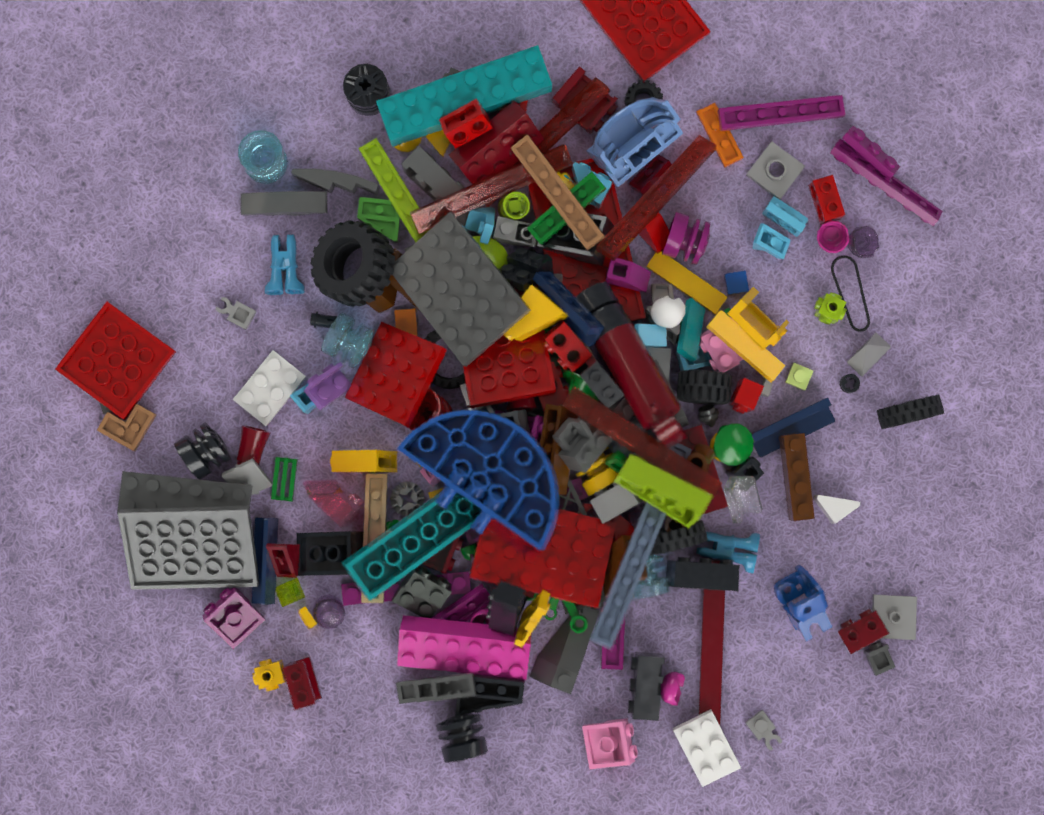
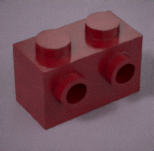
(863, 631)

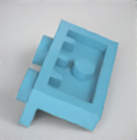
(785, 216)

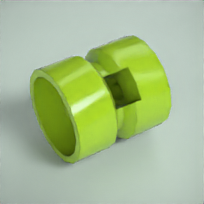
(513, 206)

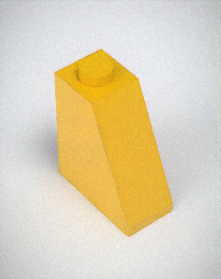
(542, 315)
(363, 461)

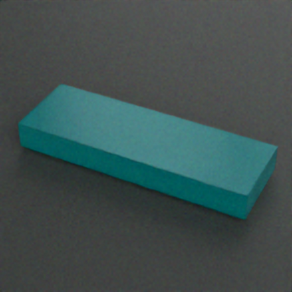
(691, 330)

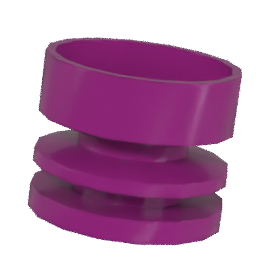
(687, 238)

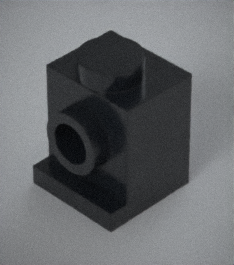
(752, 468)

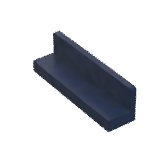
(578, 318)
(804, 421)
(265, 532)

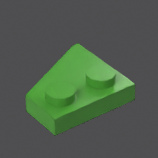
(380, 216)

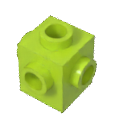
(823, 311)

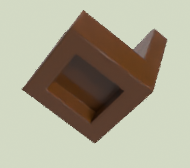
(384, 301)

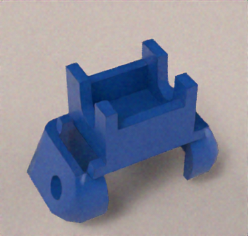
(808, 610)

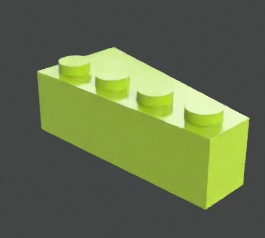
(663, 490)

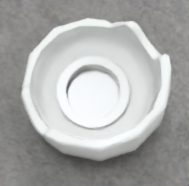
(667, 312)

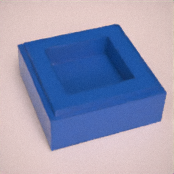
(736, 282)

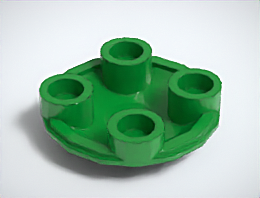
(733, 444)

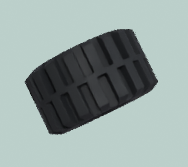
(704, 387)

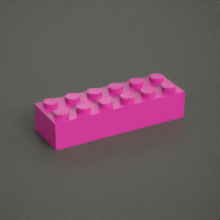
(461, 648)

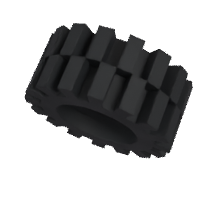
(642, 87)

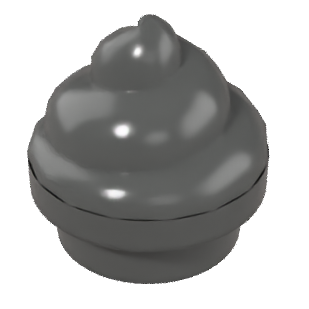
(708, 415)

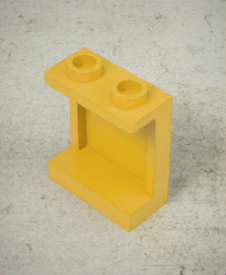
(755, 322)

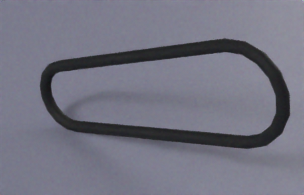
(861, 289)

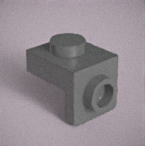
(571, 432)
(879, 657)

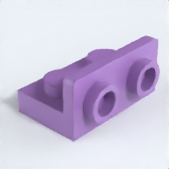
(327, 386)

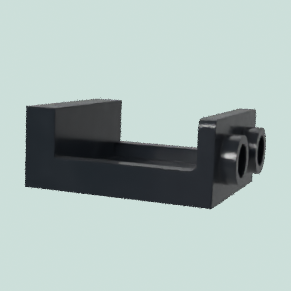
(599, 382)

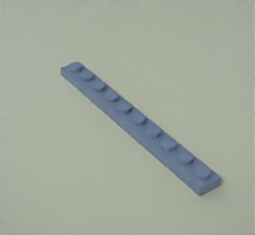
(630, 570)

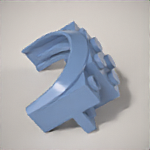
(632, 139)

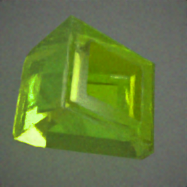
(289, 592)

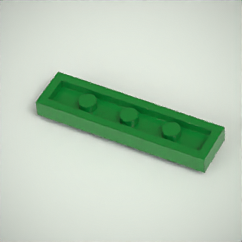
(551, 221)

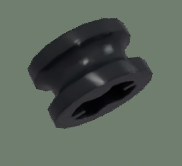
(843, 381)

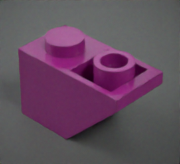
(628, 275)

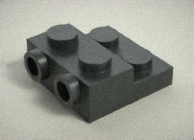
(422, 592)

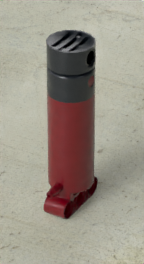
(633, 365)

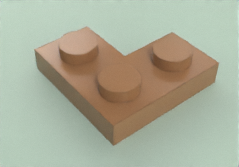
(128, 432)

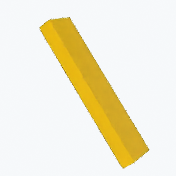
(687, 282)
(745, 346)

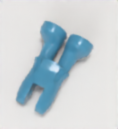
(284, 262)
(724, 549)

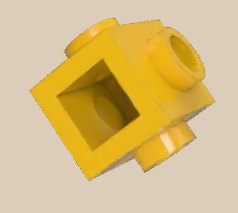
(274, 669)

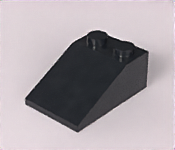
(568, 244)
(325, 551)

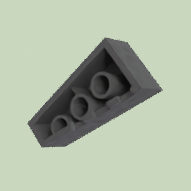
(431, 177)

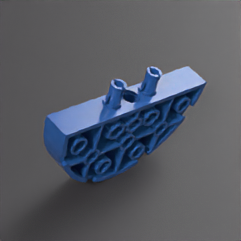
(493, 467)

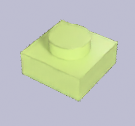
(799, 376)

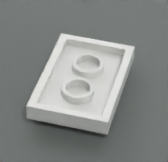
(269, 388)
(706, 748)

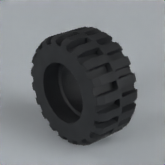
(331, 257)

